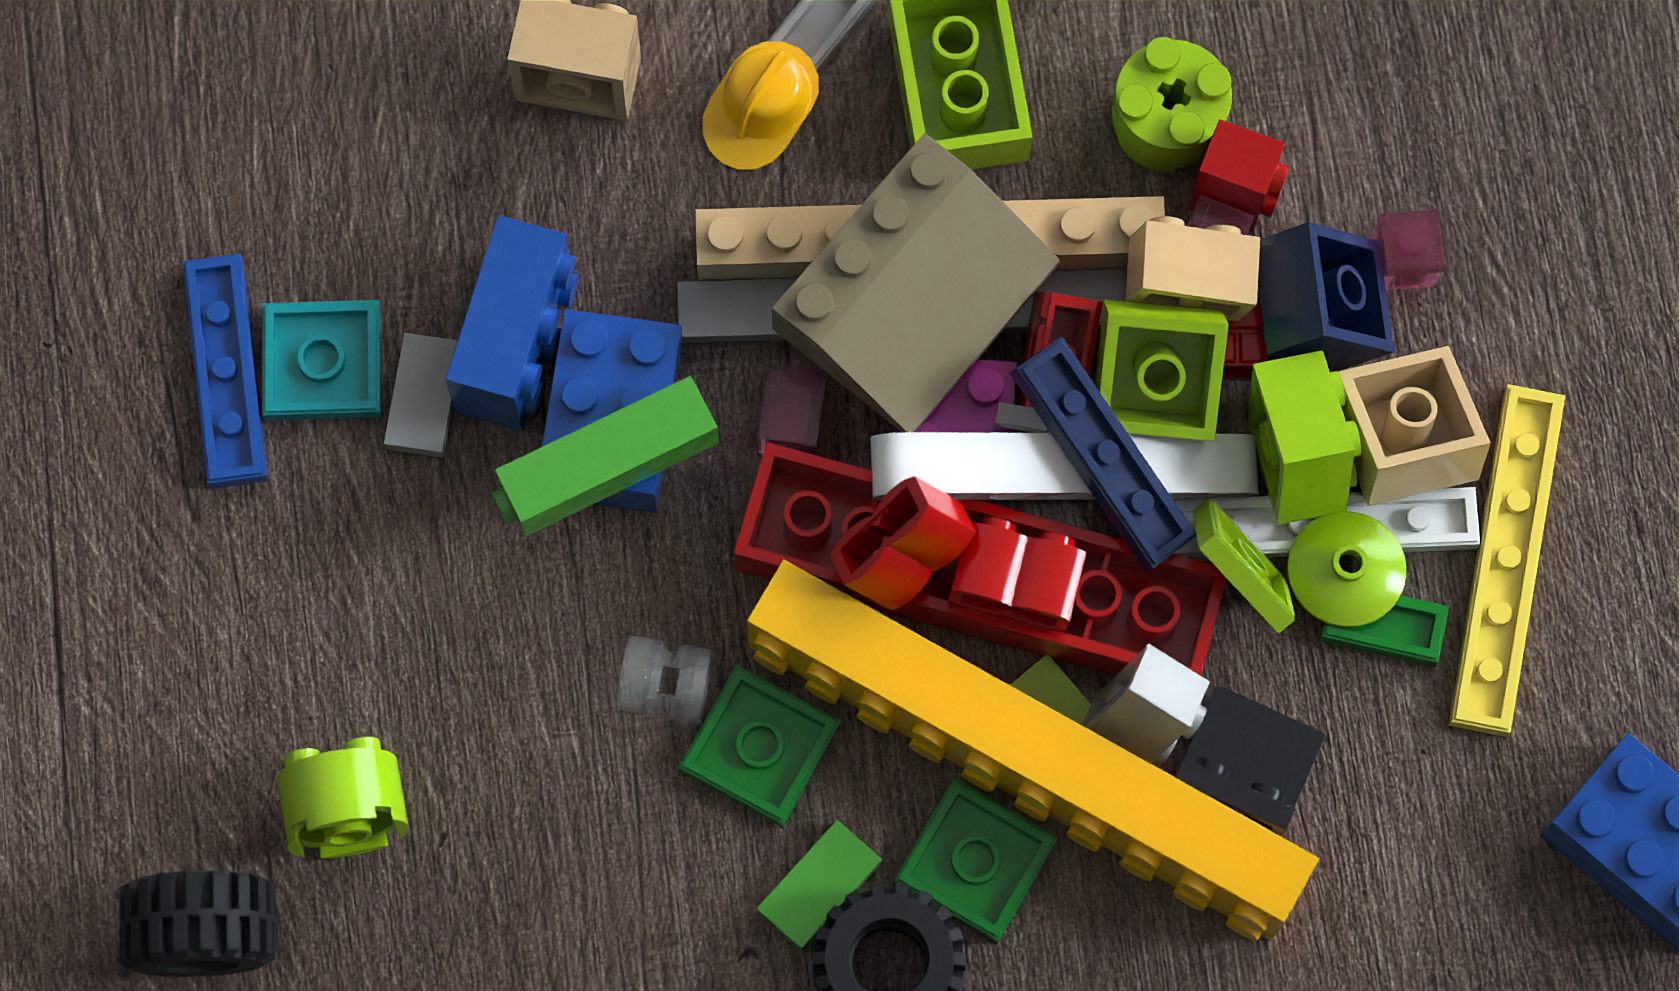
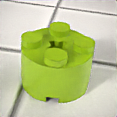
(1175, 74)
(341, 799)

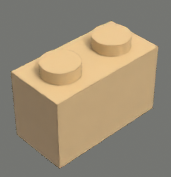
(1193, 266)

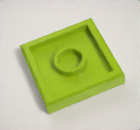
(1243, 564)

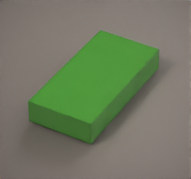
(817, 883)

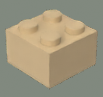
(575, 57)
(1413, 426)

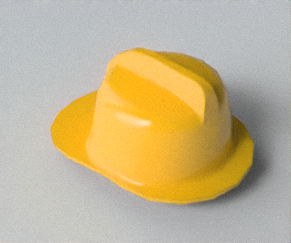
(760, 105)

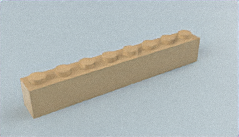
(787, 239)

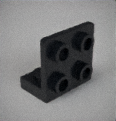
(1250, 758)

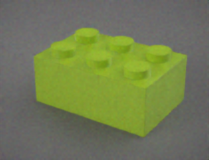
(961, 78)

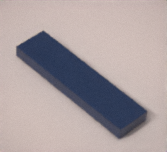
(1103, 454)

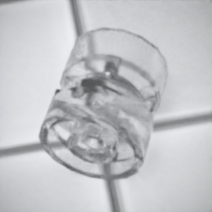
(644, 678)

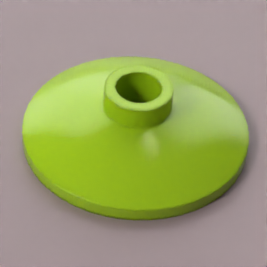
(1340, 596)

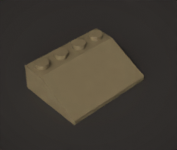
(914, 286)

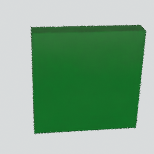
(759, 746)
(976, 860)

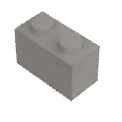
(1149, 706)

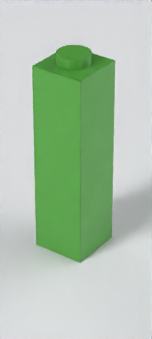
(605, 457)

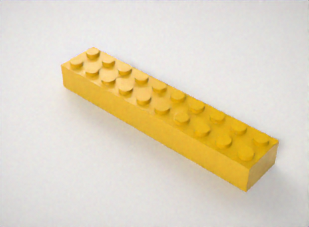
(1028, 752)

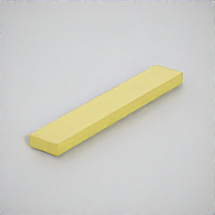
(1507, 561)

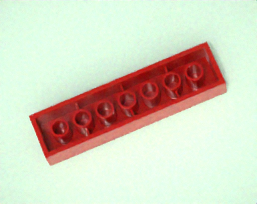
(810, 502)

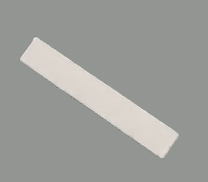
(1420, 522)

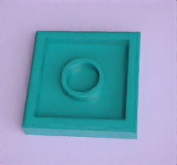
(321, 360)

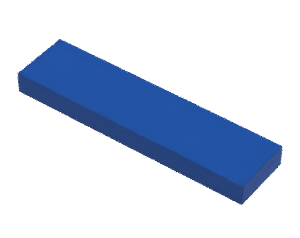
(225, 371)

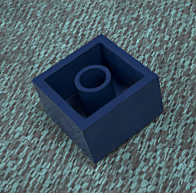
(1324, 295)

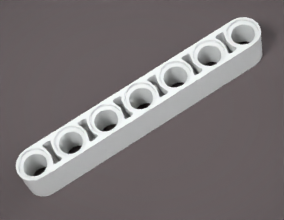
(1037, 469)

